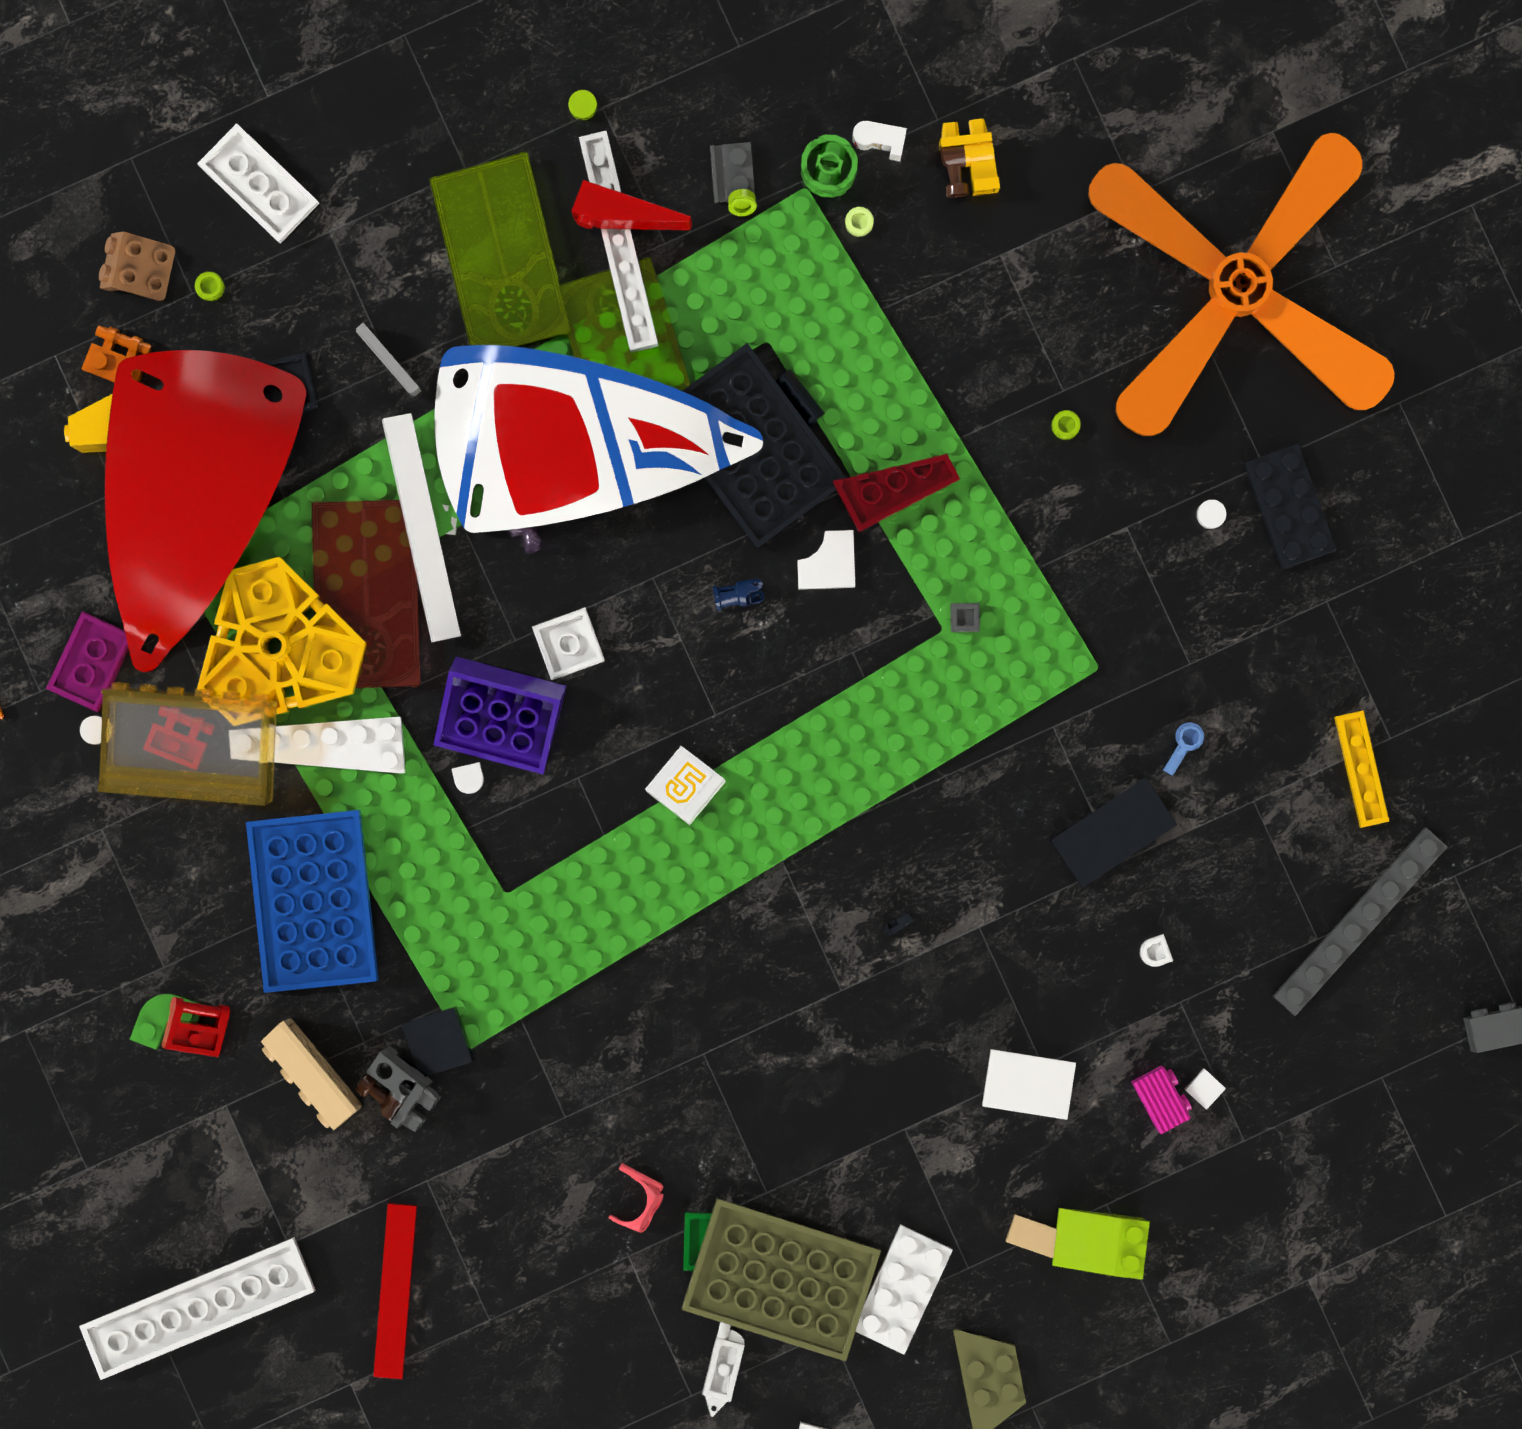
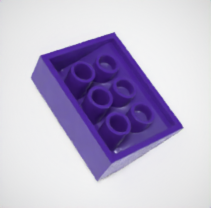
(499, 715)

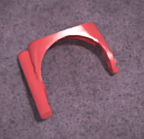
(654, 1199)

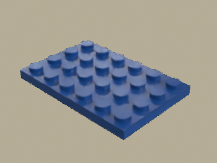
(312, 901)

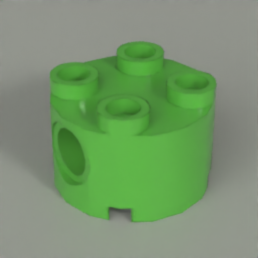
(829, 166)

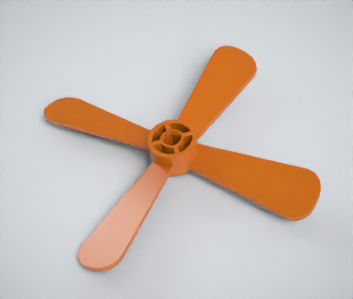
(1339, 361)

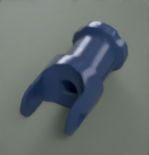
(741, 593)

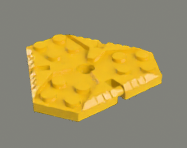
(316, 654)

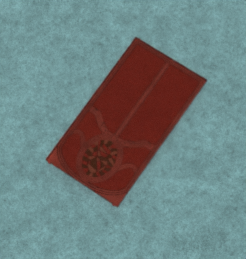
(371, 582)

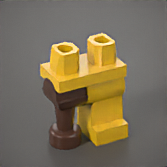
(969, 151)

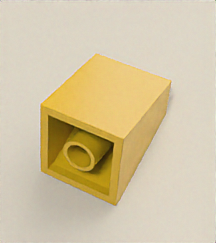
(89, 427)

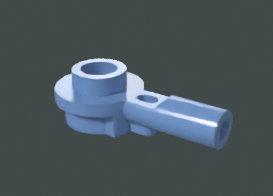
(1188, 737)

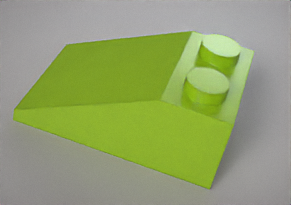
(1101, 1243)

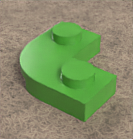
(154, 1018)

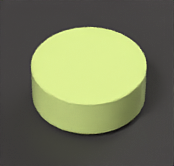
(859, 221)

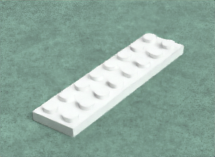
(197, 1308)

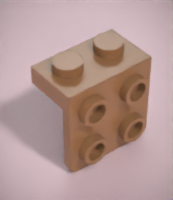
(136, 266)

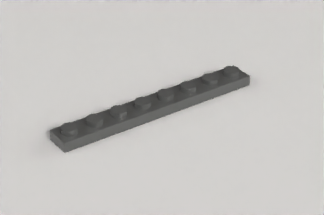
(1360, 921)

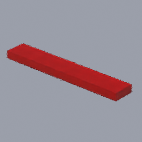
(395, 1291)

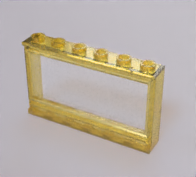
(187, 744)

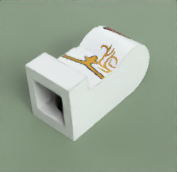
(881, 137)

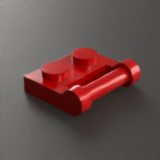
(193, 1036)

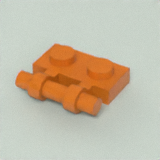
(104, 361)

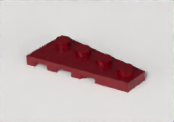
(887, 491)

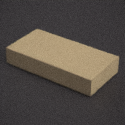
(1032, 1235)

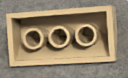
(311, 1073)

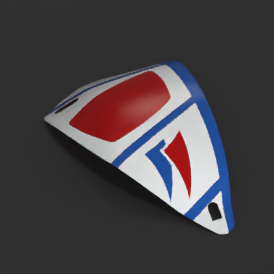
(568, 437)

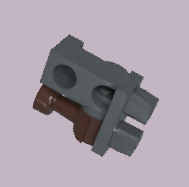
(405, 1086)

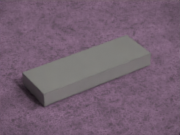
(388, 360)

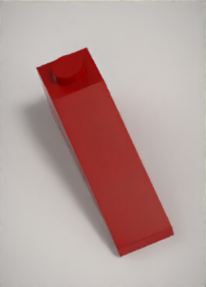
(615, 210)

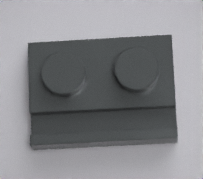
(731, 169)

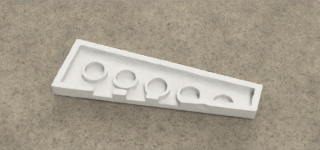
(344, 744)

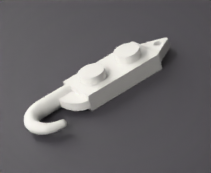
(723, 1368)

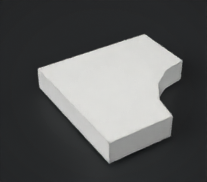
(831, 565)

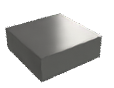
(964, 617)

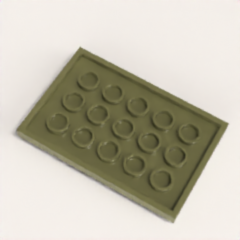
(781, 1279)

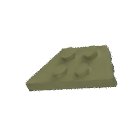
(989, 1378)

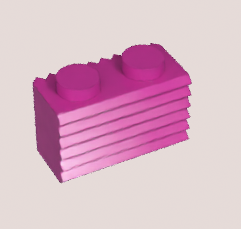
(1161, 1099)

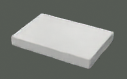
(1028, 1084)

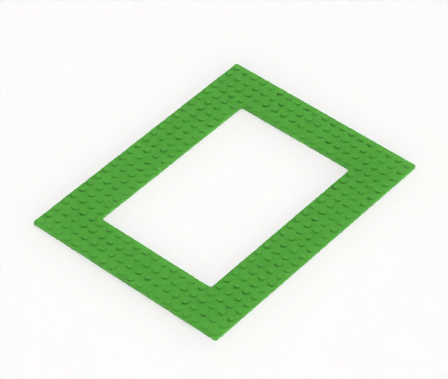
(513, 951)

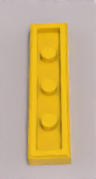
(1361, 769)

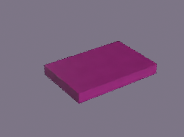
(89, 661)

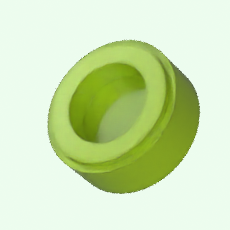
(582, 105)
(742, 202)
(209, 286)
(1066, 424)

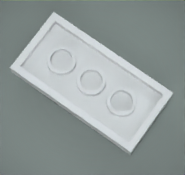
(258, 183)
(902, 1289)

